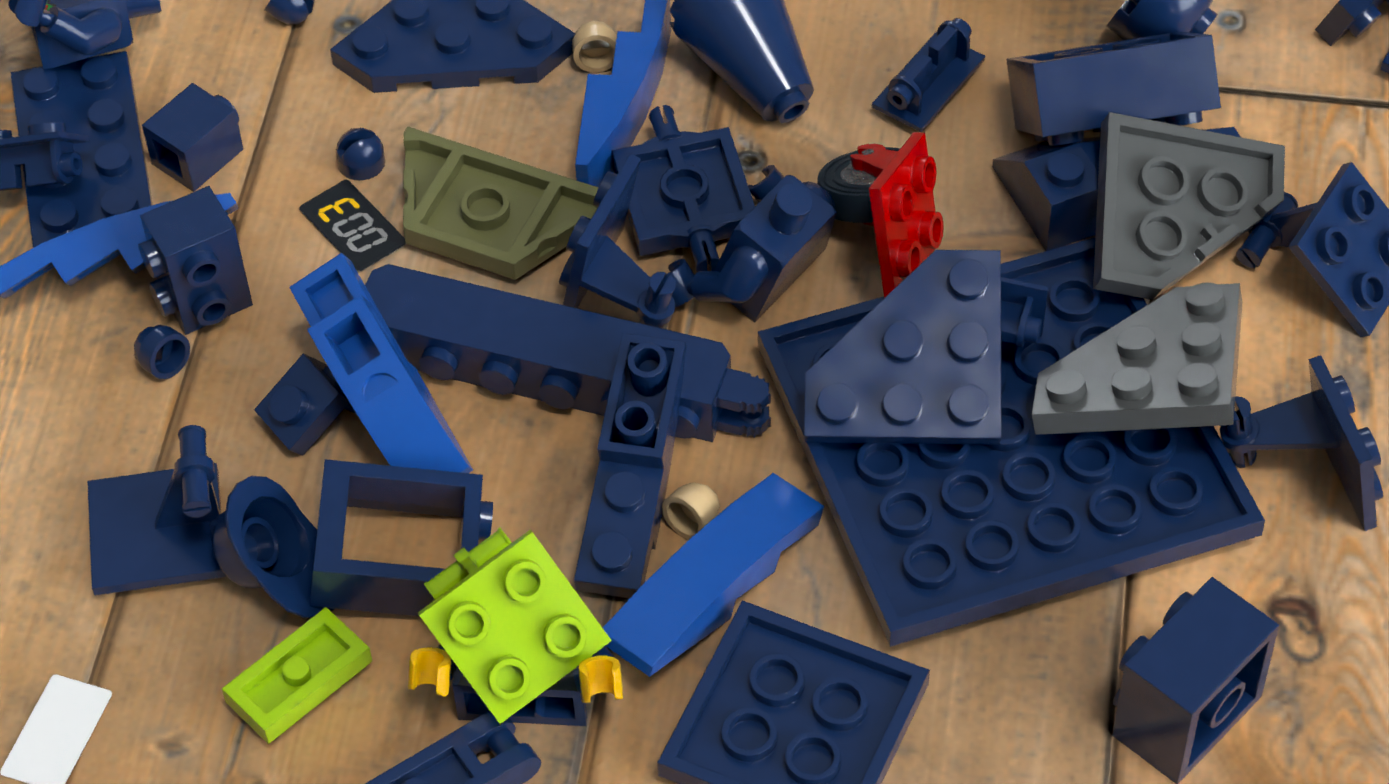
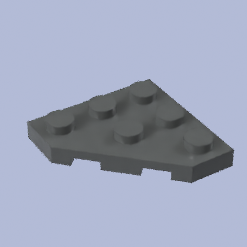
(1175, 200)
(1152, 370)

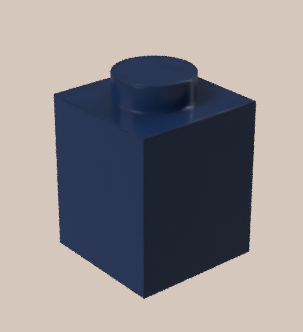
(193, 136)

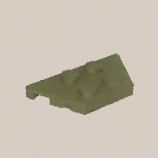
(487, 205)

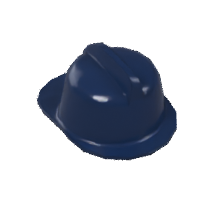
(267, 544)

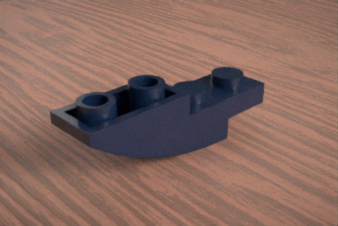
(632, 465)

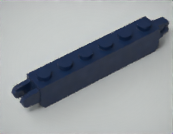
(552, 351)

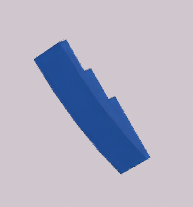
(620, 102)
(86, 249)
(705, 577)

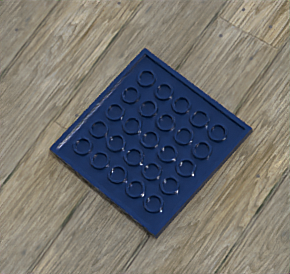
(1007, 525)

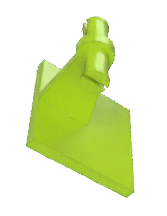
(510, 621)

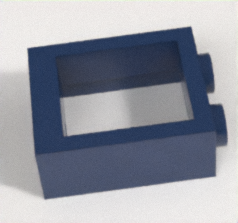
(378, 585)

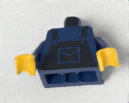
(558, 705)

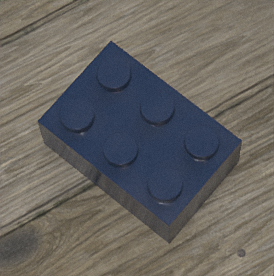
(1142, 77)

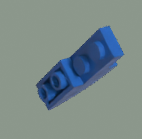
(374, 371)

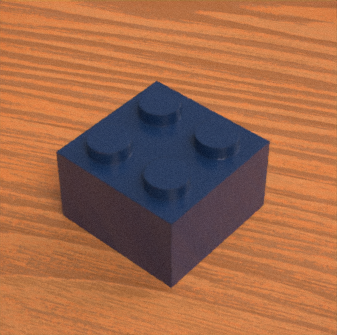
(1193, 678)

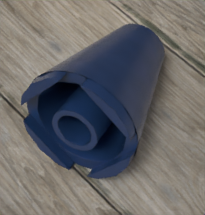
(750, 50)

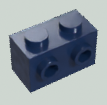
(195, 261)

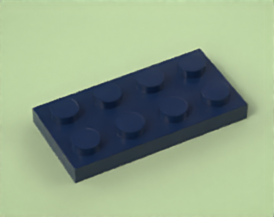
(91, 100)

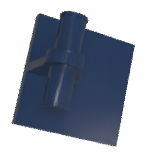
(1338, 242)
(603, 266)
(1314, 422)
(156, 523)

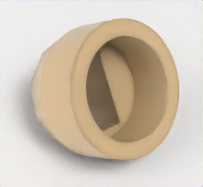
(594, 46)
(690, 508)

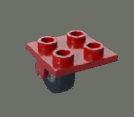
(893, 195)

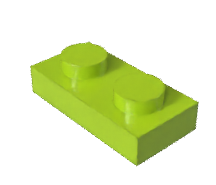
(297, 675)

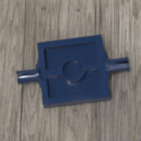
(685, 189)

